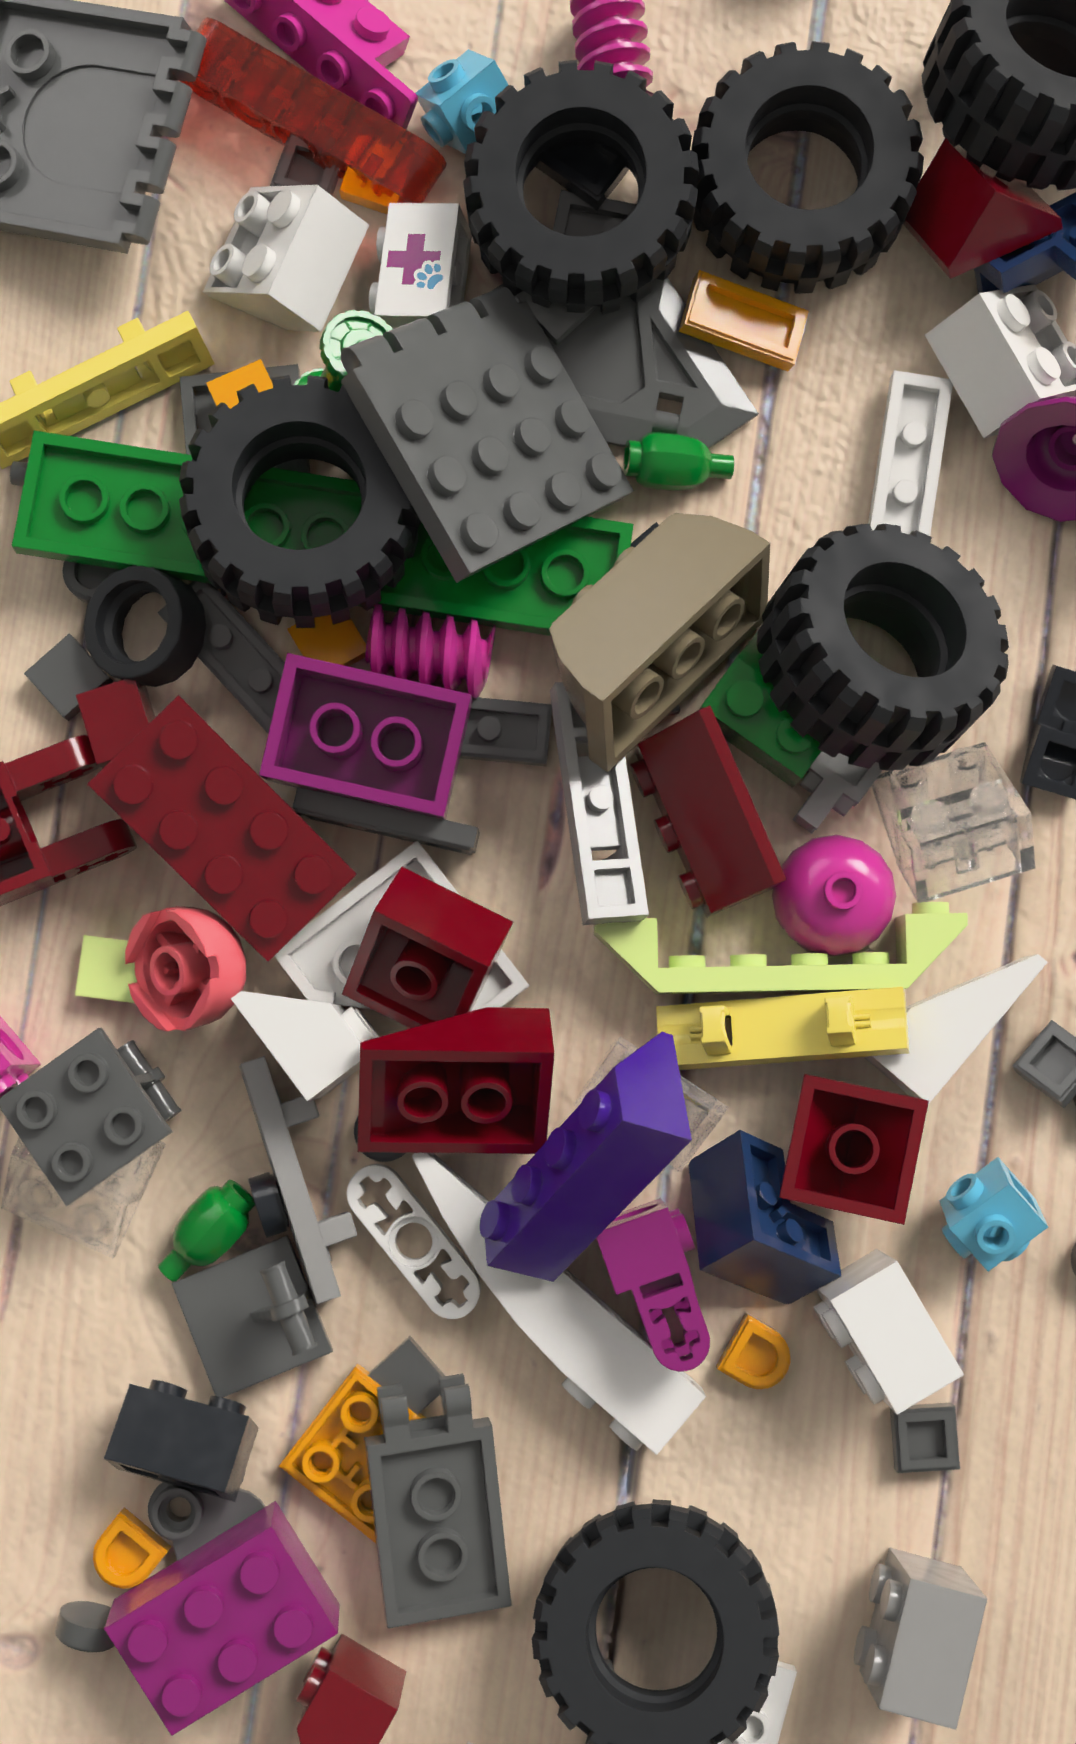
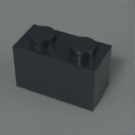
(183, 1439)

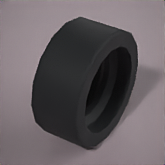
(106, 620)

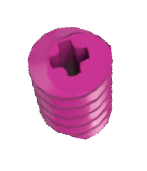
(611, 34)
(429, 651)

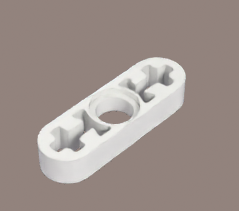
(453, 1267)

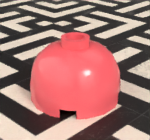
(184, 967)

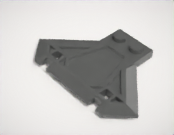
(638, 355)

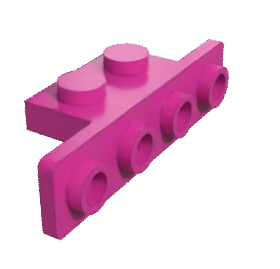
(341, 45)

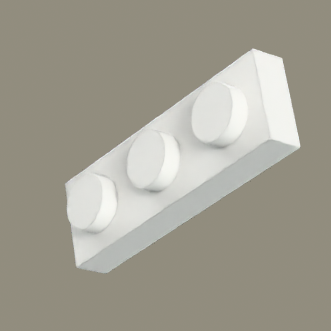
(910, 452)

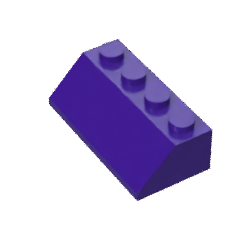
(590, 1166)

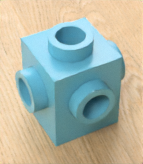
(457, 98)
(991, 1215)

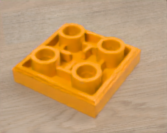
(332, 1450)

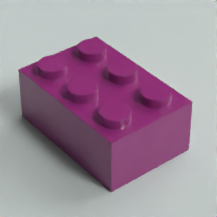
(366, 736)
(223, 1618)

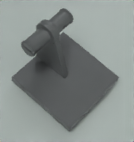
(90, 1113)
(252, 1317)

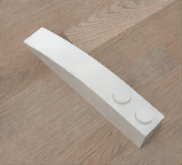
(574, 1328)

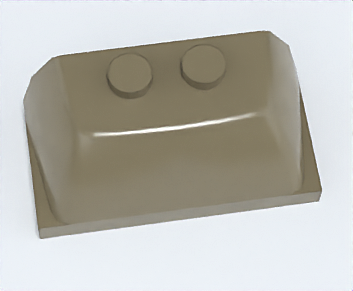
(658, 627)

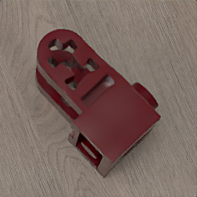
(23, 863)

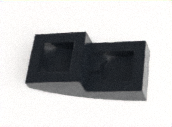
(1052, 744)

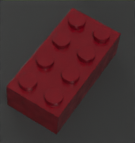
(222, 828)

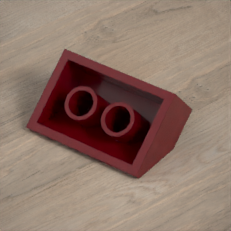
(706, 814)

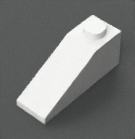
(952, 1025)

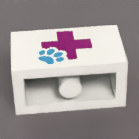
(421, 261)

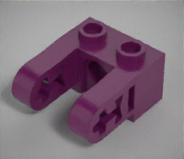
(647, 1256)

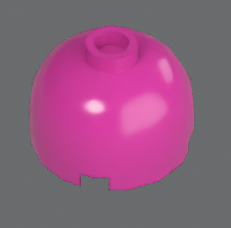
(834, 895)

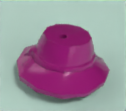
(1039, 457)

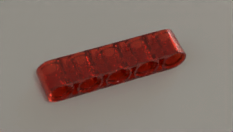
(287, 101)

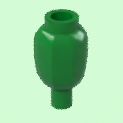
(673, 462)
(208, 1228)

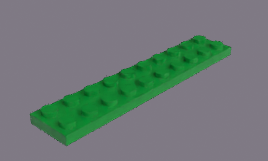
(123, 510)

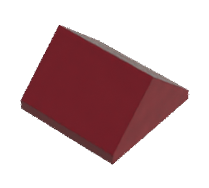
(971, 215)
(854, 1149)

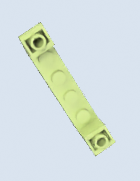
(918, 943)

